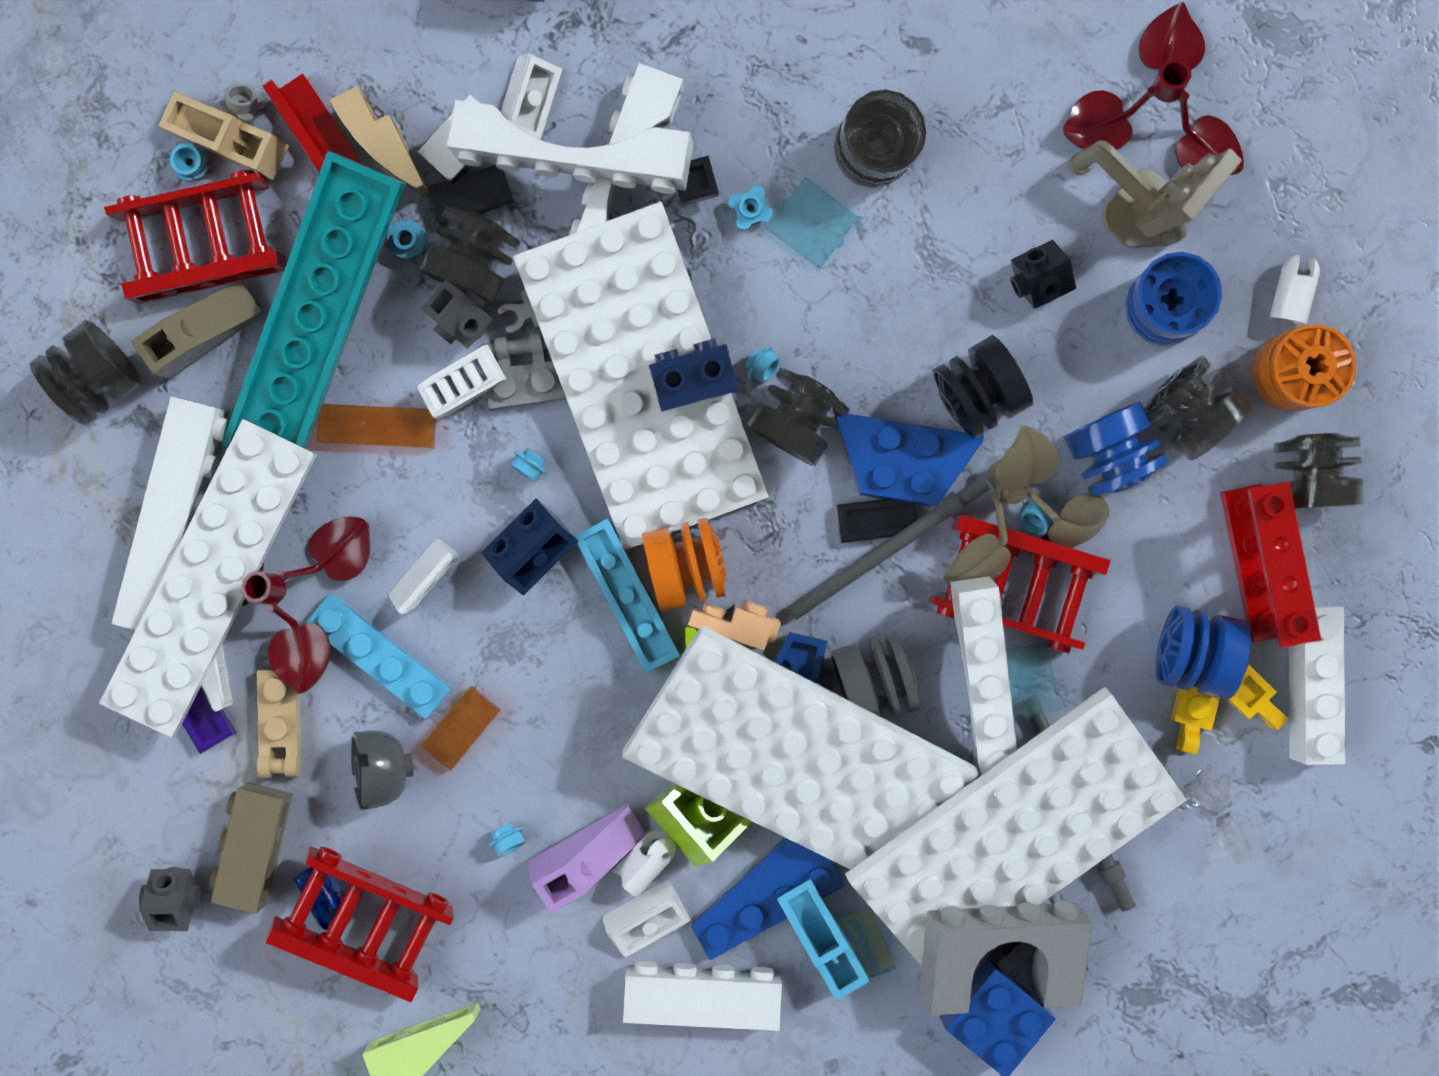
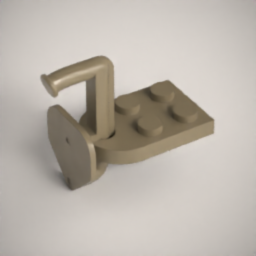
(1145, 206)

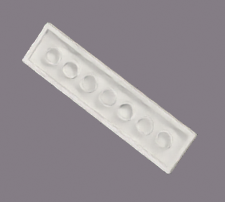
(205, 577)

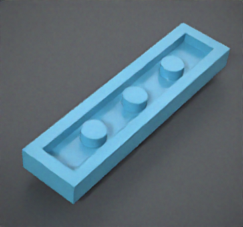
(627, 595)
(380, 656)

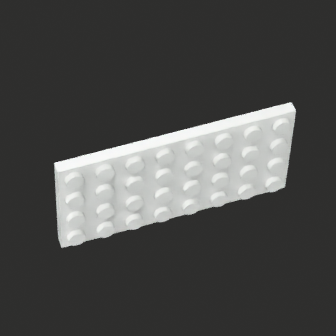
(604, 312)
(790, 753)
(1023, 823)

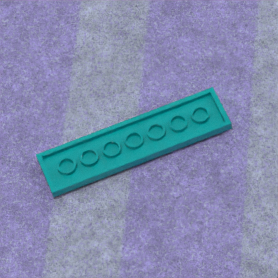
(317, 300)

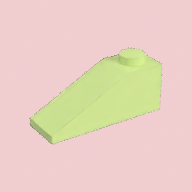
(419, 1046)

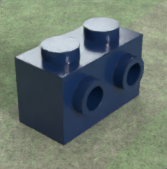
(693, 375)
(529, 547)

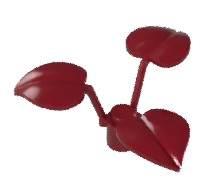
(1175, 48)
(303, 652)

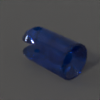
(327, 900)

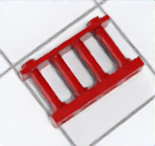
(185, 275)
(1046, 557)
(1270, 564)
(359, 963)

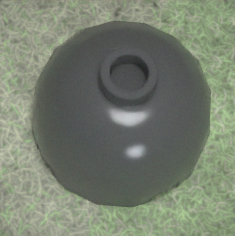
(378, 768)

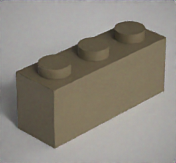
(250, 847)

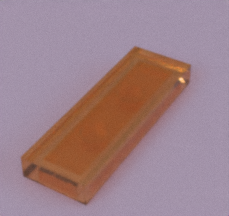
(376, 426)

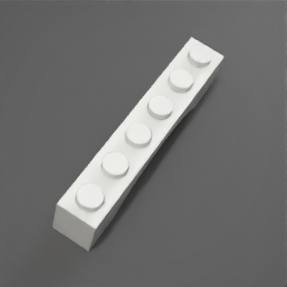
(649, 102)
(650, 158)
(986, 670)

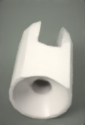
(1295, 291)
(646, 861)

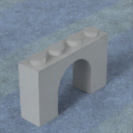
(962, 937)

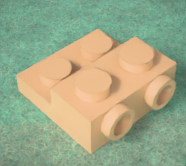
(747, 624)

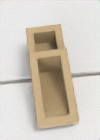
(223, 135)
(379, 138)

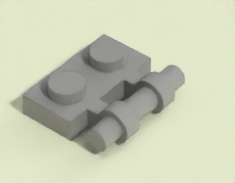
(527, 382)

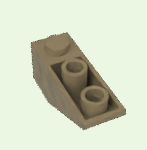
(196, 329)

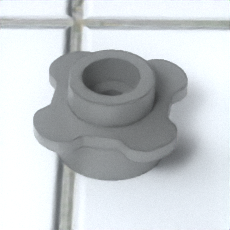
(242, 102)

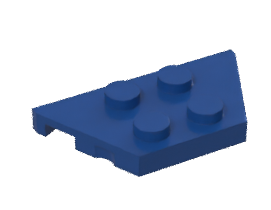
(904, 459)

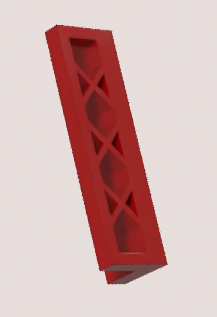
(310, 120)

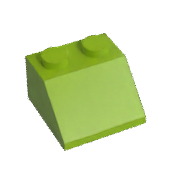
(695, 823)

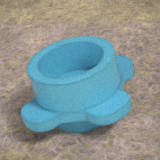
(747, 218)

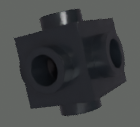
(1042, 274)

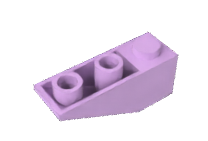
(584, 858)

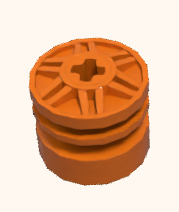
(1284, 376)
(684, 564)

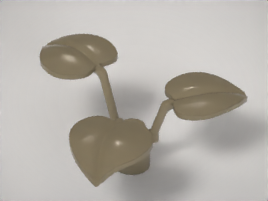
(1027, 461)

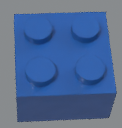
(1001, 1019)

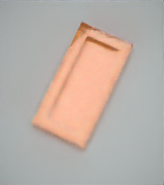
(461, 728)

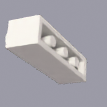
(1318, 693)
(702, 996)

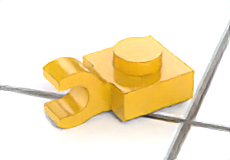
(1254, 698)
(1193, 712)

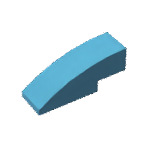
(823, 939)

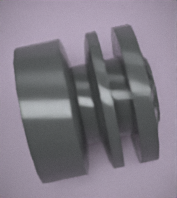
(878, 677)

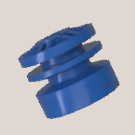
(1188, 283)
(1116, 450)
(1203, 652)

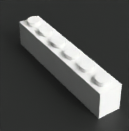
(173, 493)

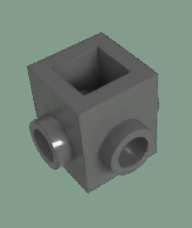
(457, 314)
(169, 899)

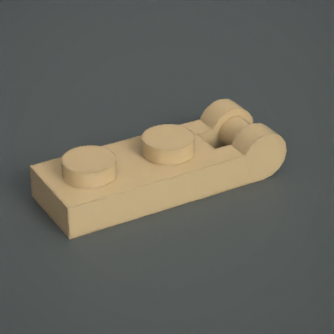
(277, 726)

